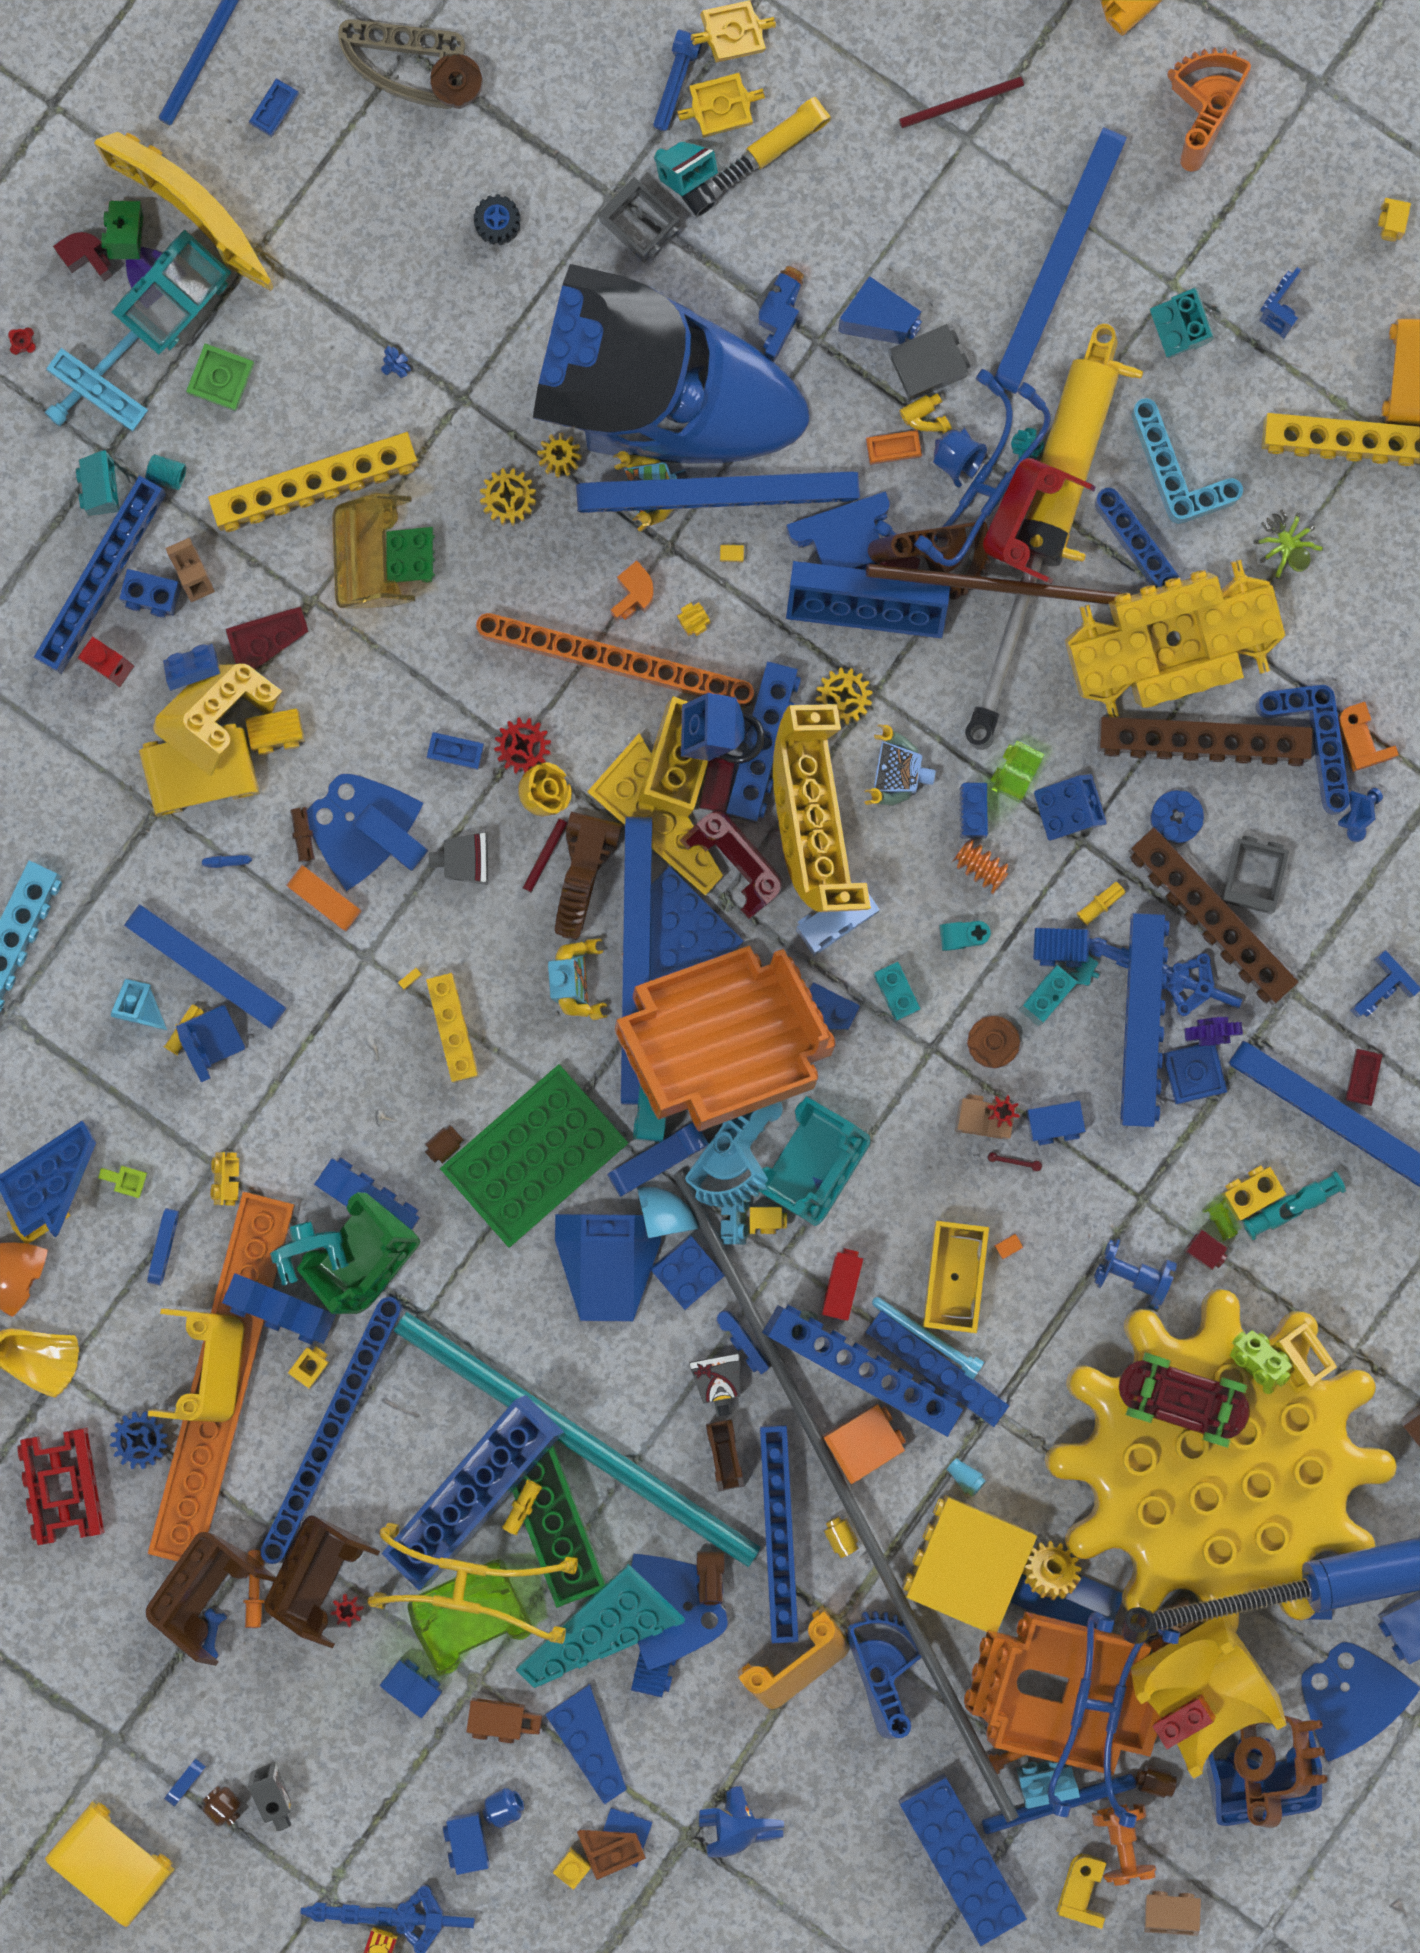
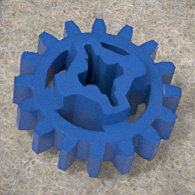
(150, 1447)

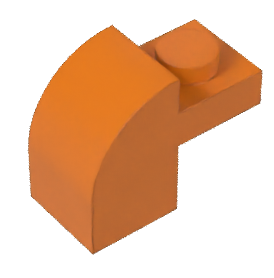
(640, 592)

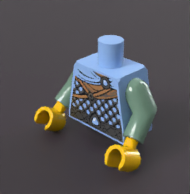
(897, 770)

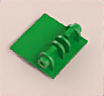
(410, 555)

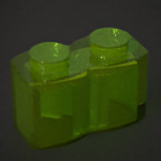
(1017, 771)

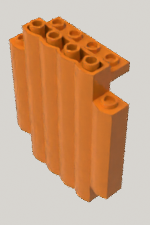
(725, 1037)

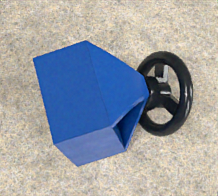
(716, 726)

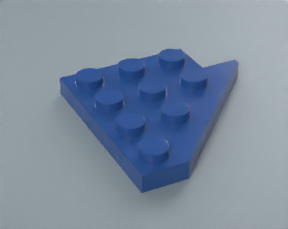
(684, 927)
(46, 1181)

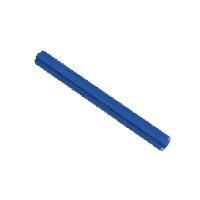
(197, 61)
(1086, 1794)

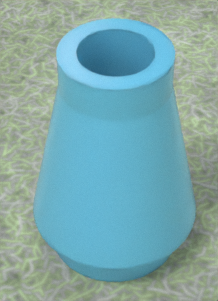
(966, 1477)

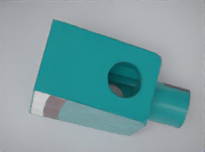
(685, 166)

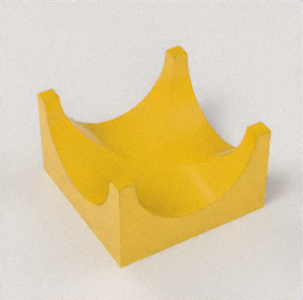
(1220, 1668)

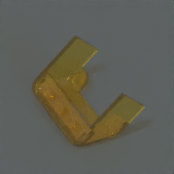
(361, 552)

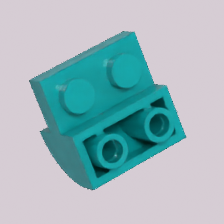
(1182, 323)

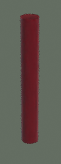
(545, 855)

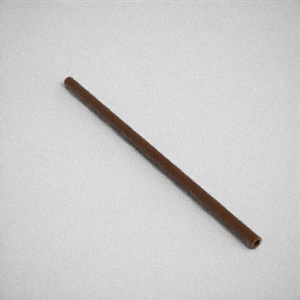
(990, 584)

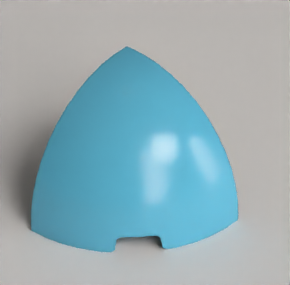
(665, 1212)

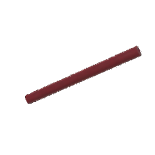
(961, 102)

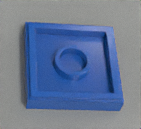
(1194, 1073)

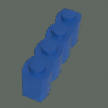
(342, 1183)

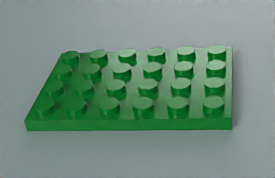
(534, 1156)

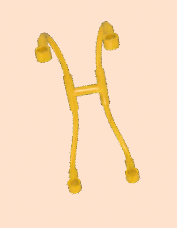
(380, 1599)

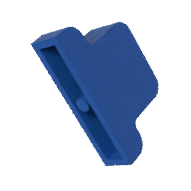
(842, 533)

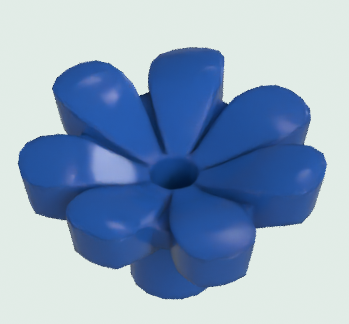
(395, 363)

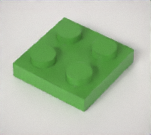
(220, 377)

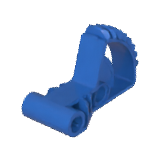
(883, 1696)

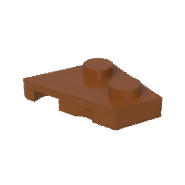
(610, 1850)

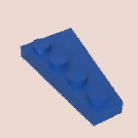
(585, 1736)

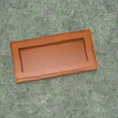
(893, 447)

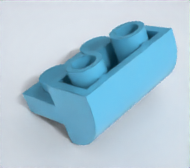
(1035, 1780)

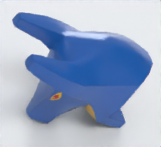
(737, 1826)

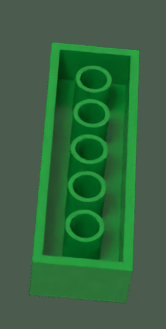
(560, 1533)

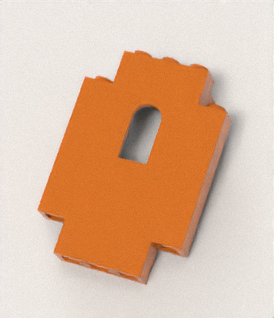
(1042, 1725)

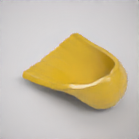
(39, 1359)

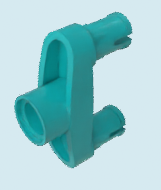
(305, 1240)

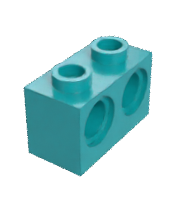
(896, 991)

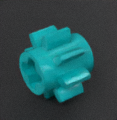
(1023, 439)

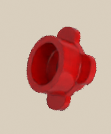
(15, 337)

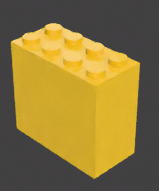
(968, 1564)

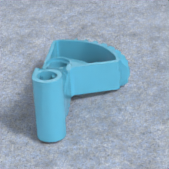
(735, 1160)

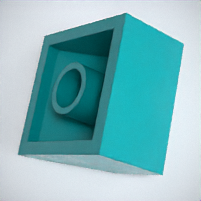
(98, 484)

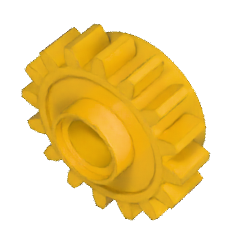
(1045, 1582)

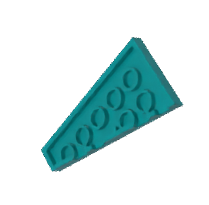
(607, 1623)

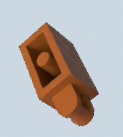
(500, 1720)

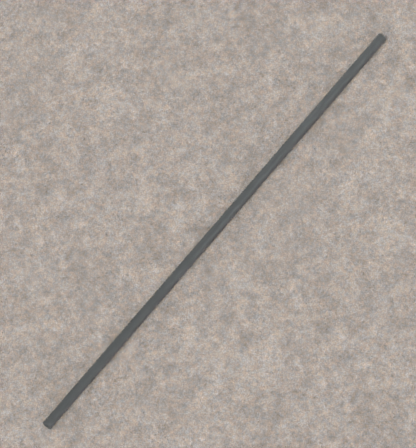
(848, 1500)

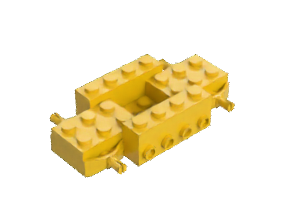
(1212, 632)

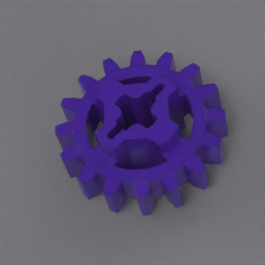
(1213, 1031)

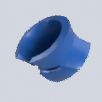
(958, 452)

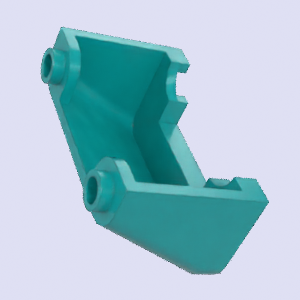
(820, 1148)

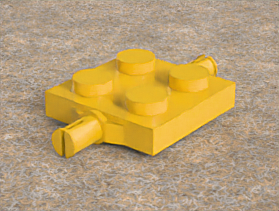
(733, 31)
(721, 105)

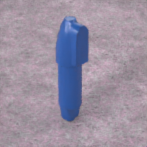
(223, 861)

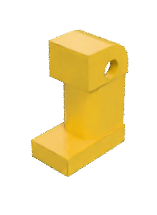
(1078, 1890)

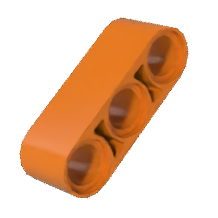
(323, 898)

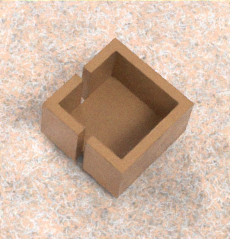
(973, 1118)

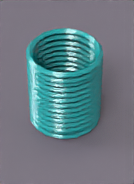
(165, 472)

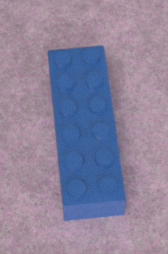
(852, 600)
(962, 1859)

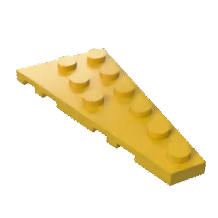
(618, 793)

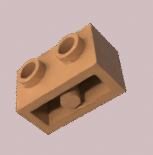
(1172, 1914)

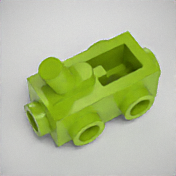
(1261, 1360)

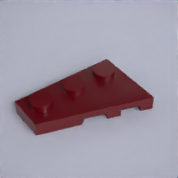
(265, 637)

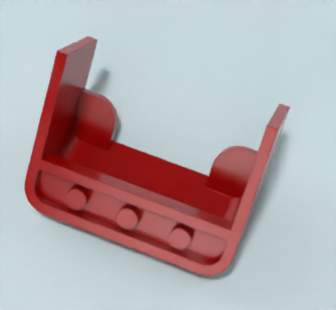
(1000, 538)

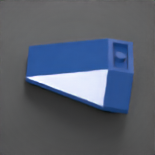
(605, 1263)

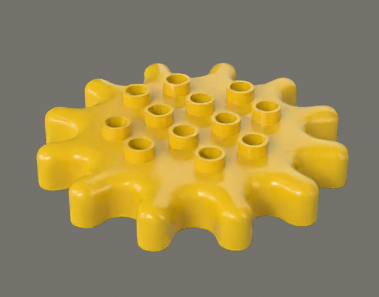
(1213, 1512)

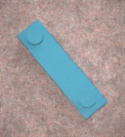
(96, 390)

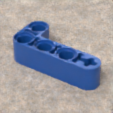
(657, 1159)

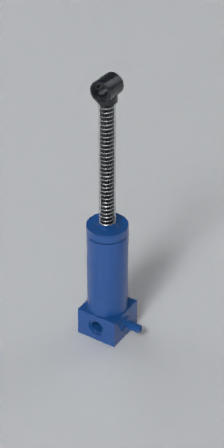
(1325, 1583)

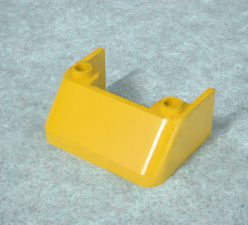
(220, 1367)

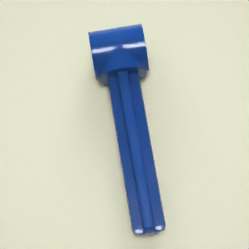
(684, 53)

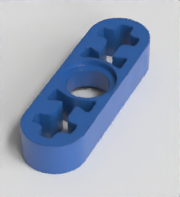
(163, 1247)

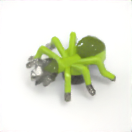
(1291, 547)

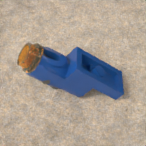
(776, 309)

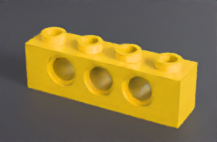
(452, 1028)

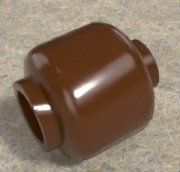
(222, 1806)

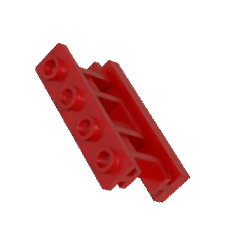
(84, 1482)

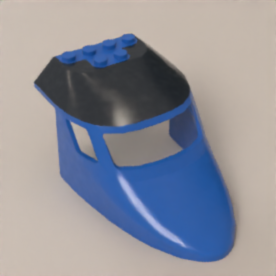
(622, 364)

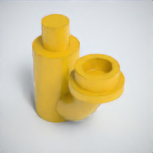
(920, 408)

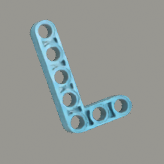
(1173, 471)

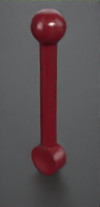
(1036, 1165)

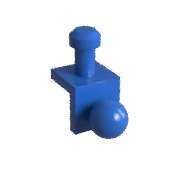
(1361, 813)

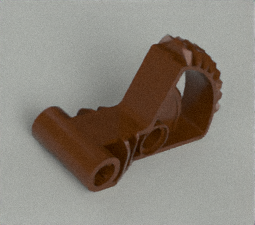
(949, 544)
(590, 846)

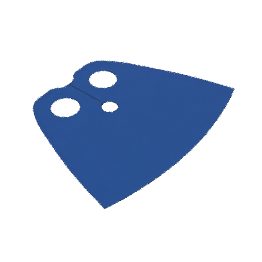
(345, 847)
(676, 1584)
(1370, 1705)

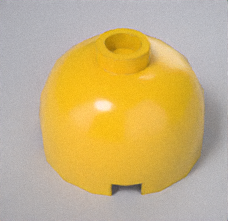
(544, 790)

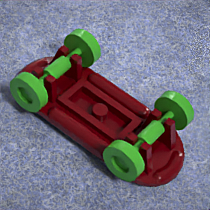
(1184, 1399)

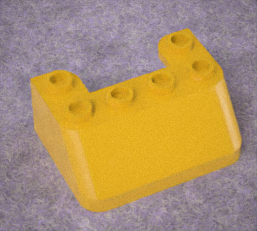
(192, 715)

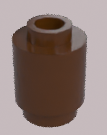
(443, 1144)
(1156, 1781)

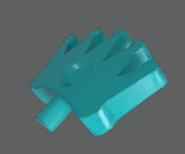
(1086, 972)

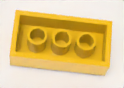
(670, 779)

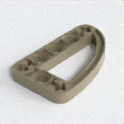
(388, 43)

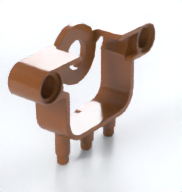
(1271, 1802)

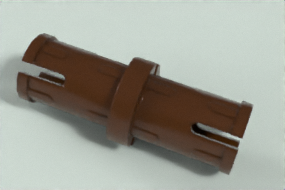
(302, 834)

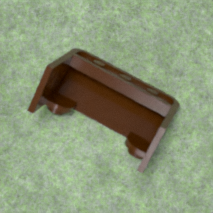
(308, 1575)
(191, 1585)

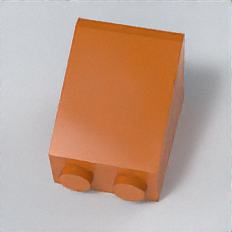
(865, 1442)

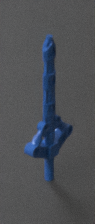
(1177, 977)
(403, 1917)

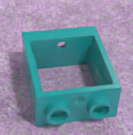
(1048, 995)

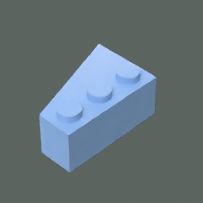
(828, 927)

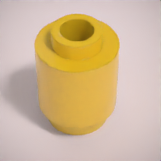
(841, 1536)

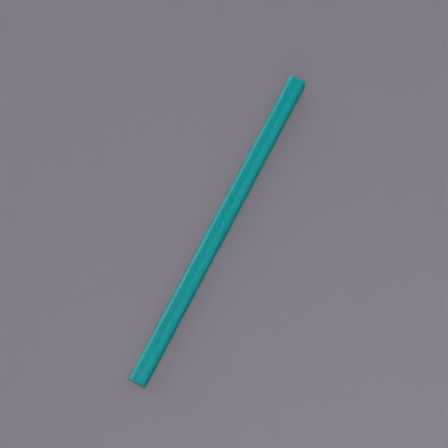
(581, 1441)

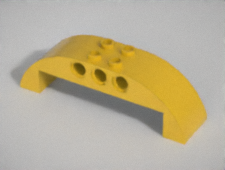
(810, 811)

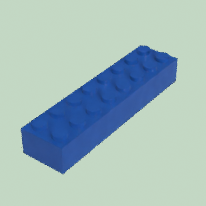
(474, 1490)

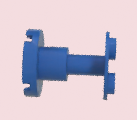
(1144, 1278)

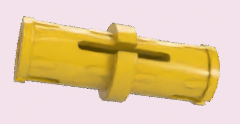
(521, 1507)

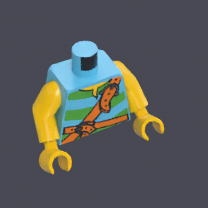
(647, 469)
(569, 980)

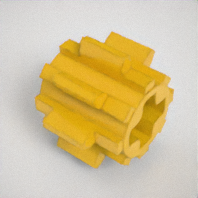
(693, 619)

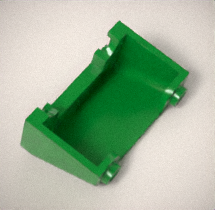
(374, 1248)

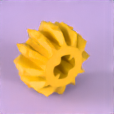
(559, 465)

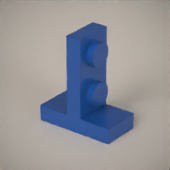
(1386, 987)

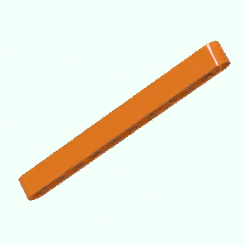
(604, 651)

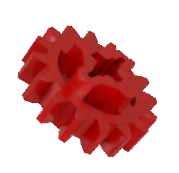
(533, 739)

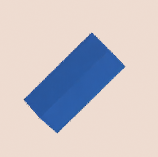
(1075, 1607)

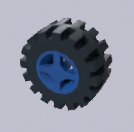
(497, 210)

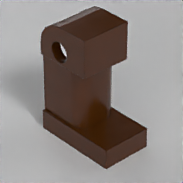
(722, 1442)

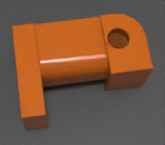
(1358, 741)

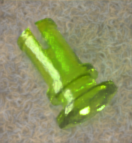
(1219, 1215)

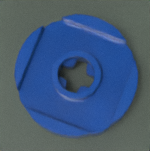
(1182, 802)

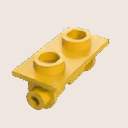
(222, 1188)

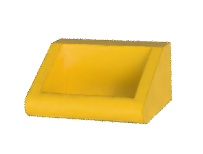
(1301, 1376)

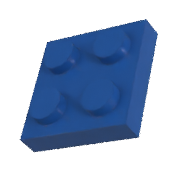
(191, 666)
(687, 1272)

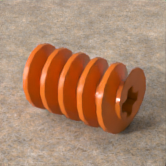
(981, 865)

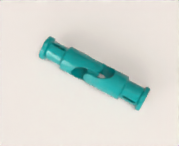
(1307, 1198)

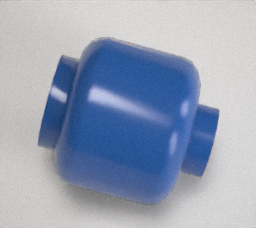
(503, 1808)

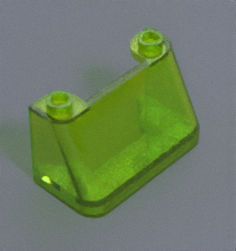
(452, 1632)

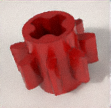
(1010, 1108)
(355, 1608)

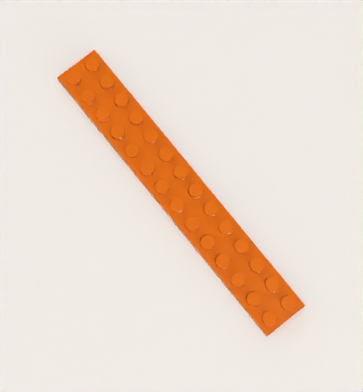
(203, 1445)

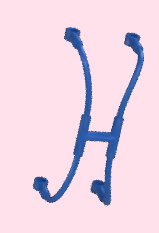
(978, 485)
(1113, 1708)

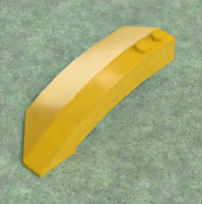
(178, 188)

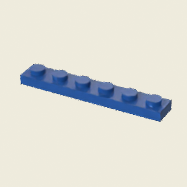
(937, 1368)

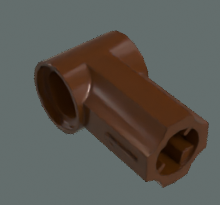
(710, 1571)

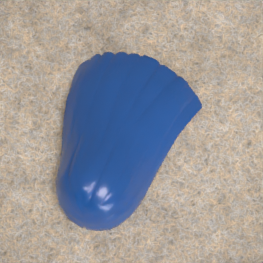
(690, 397)

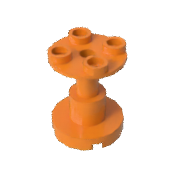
(1123, 1838)

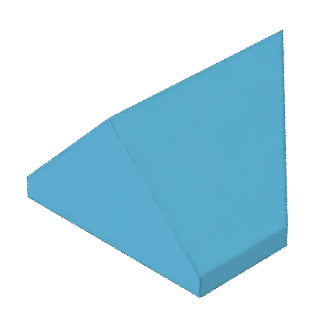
(137, 1005)

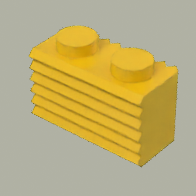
(275, 731)

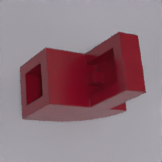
(83, 248)

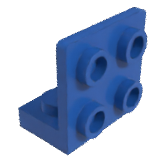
(1279, 317)
(1070, 806)
(209, 1040)

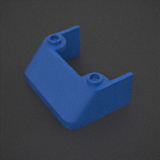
(1229, 1791)

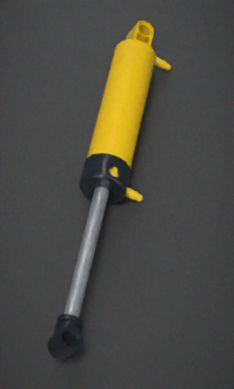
(1050, 516)

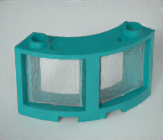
(175, 293)

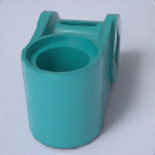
(958, 935)

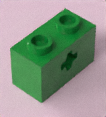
(123, 230)

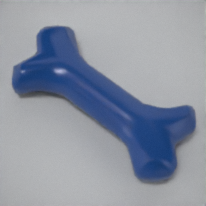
(213, 1622)

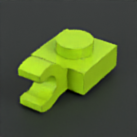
(127, 1181)

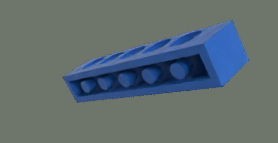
(739, 807)

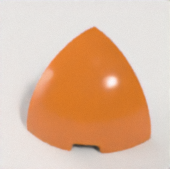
(18, 1269)

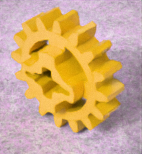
(518, 495)
(856, 699)

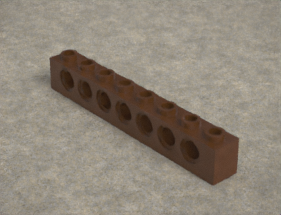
(1297, 737)
(1282, 979)

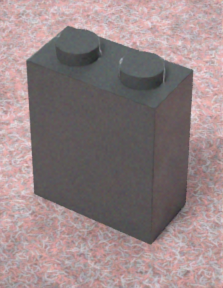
(929, 362)

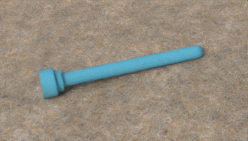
(59, 411)
(969, 1365)

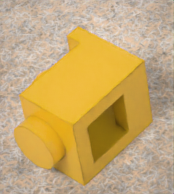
(1393, 219)
(767, 1219)
(300, 1370)

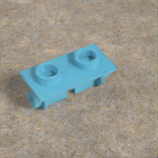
(735, 1230)

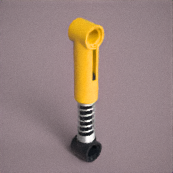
(806, 120)

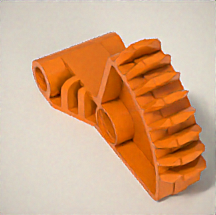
(1202, 96)

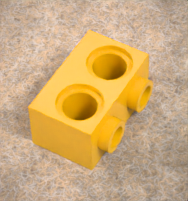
(1255, 1198)

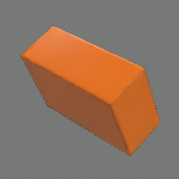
(1008, 1246)

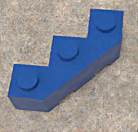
(278, 1309)

